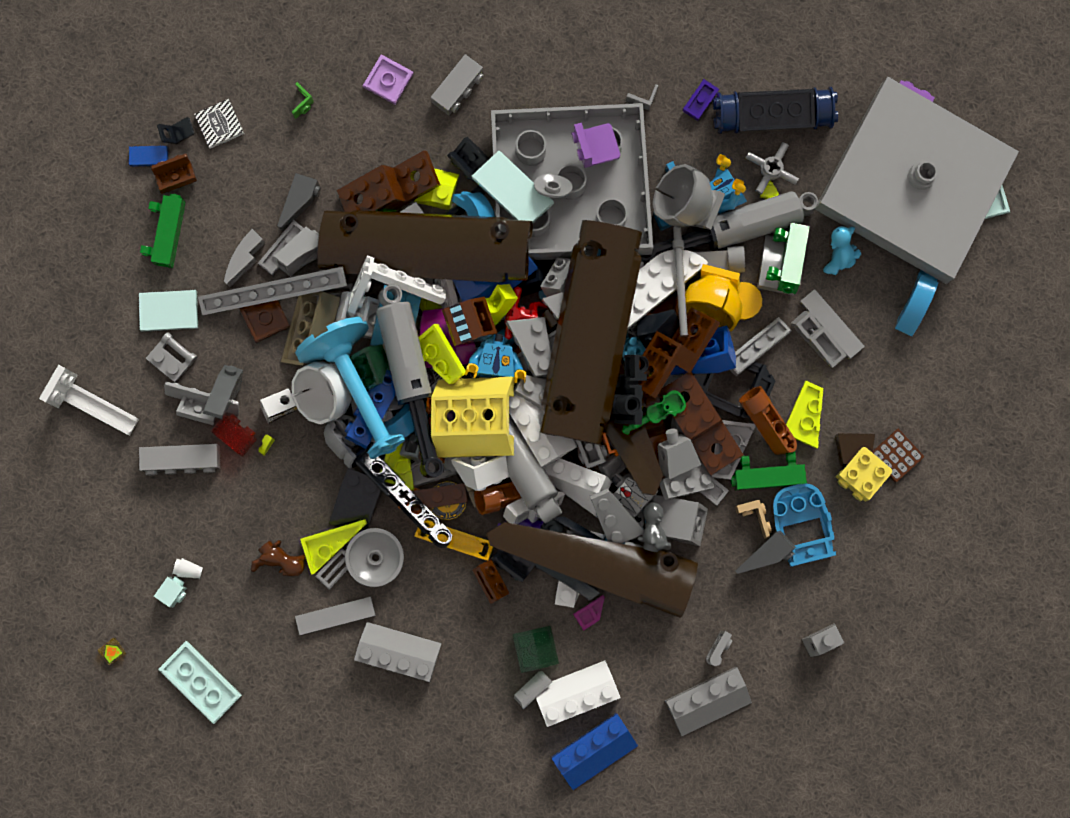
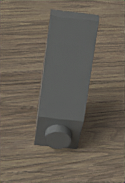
(299, 199)
(224, 391)
(771, 552)

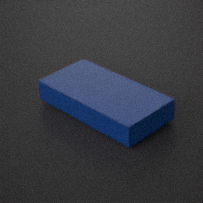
(147, 155)

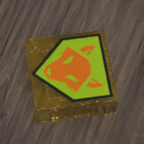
(112, 651)

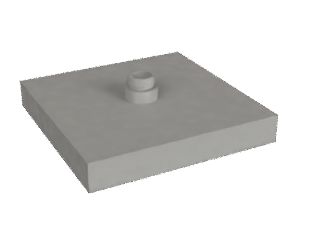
(917, 180)
(608, 192)

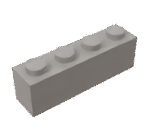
(179, 458)

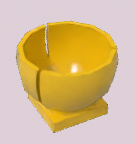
(716, 295)

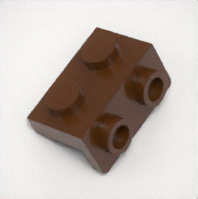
(174, 173)
(490, 581)

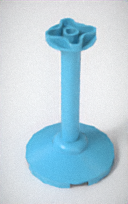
(336, 347)

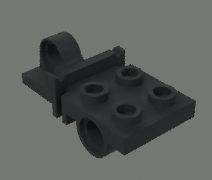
(628, 392)

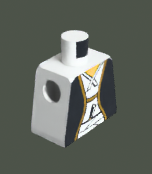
(274, 409)

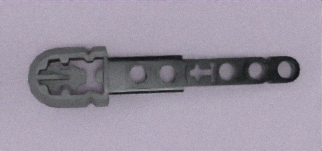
(336, 441)

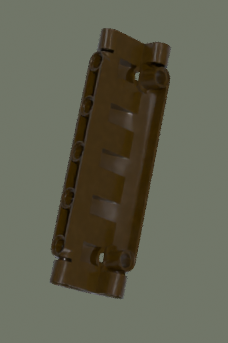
(427, 245)
(591, 332)

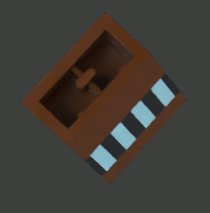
(469, 321)

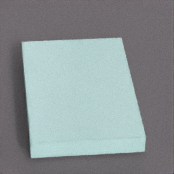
(168, 310)

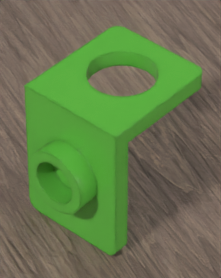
(304, 106)

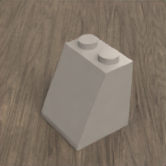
(682, 520)

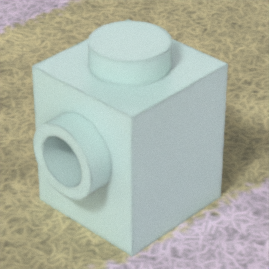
(171, 591)

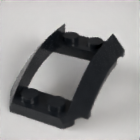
(762, 378)
(557, 525)

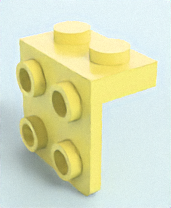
(864, 474)

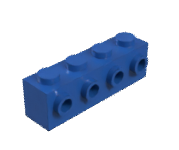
(381, 397)

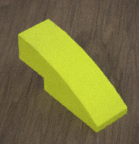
(501, 301)

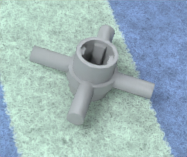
(775, 162)

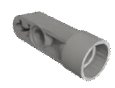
(731, 259)

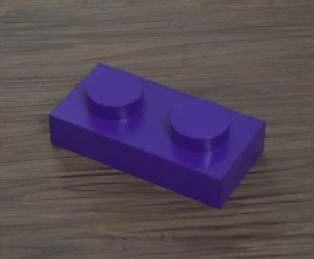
(700, 100)

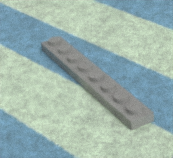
(272, 291)

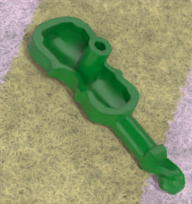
(671, 404)

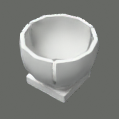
(327, 393)

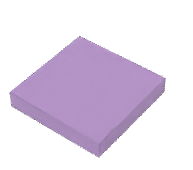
(388, 79)

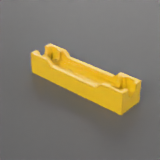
(460, 542)

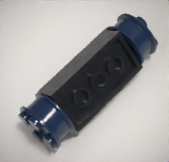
(775, 110)

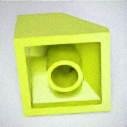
(441, 196)

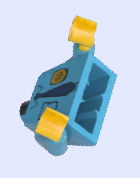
(726, 184)
(496, 361)

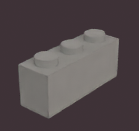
(457, 85)

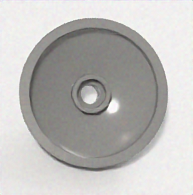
(360, 554)

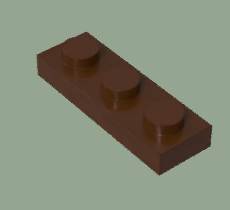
(442, 496)

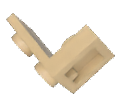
(747, 509)

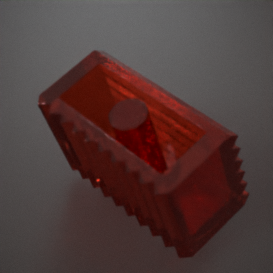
(234, 434)

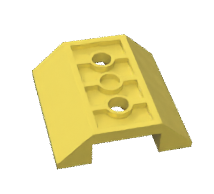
(470, 432)

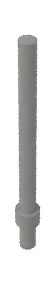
(678, 246)

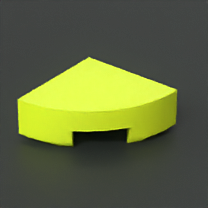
(770, 191)
(267, 442)

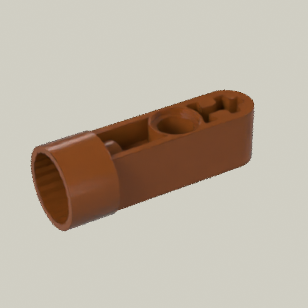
(768, 421)
(495, 497)

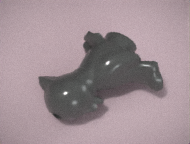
(654, 536)

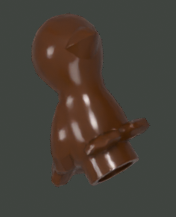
(275, 556)

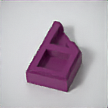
(590, 613)

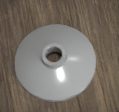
(553, 186)

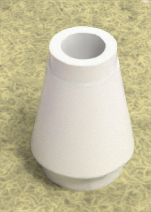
(187, 569)

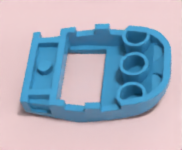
(802, 504)

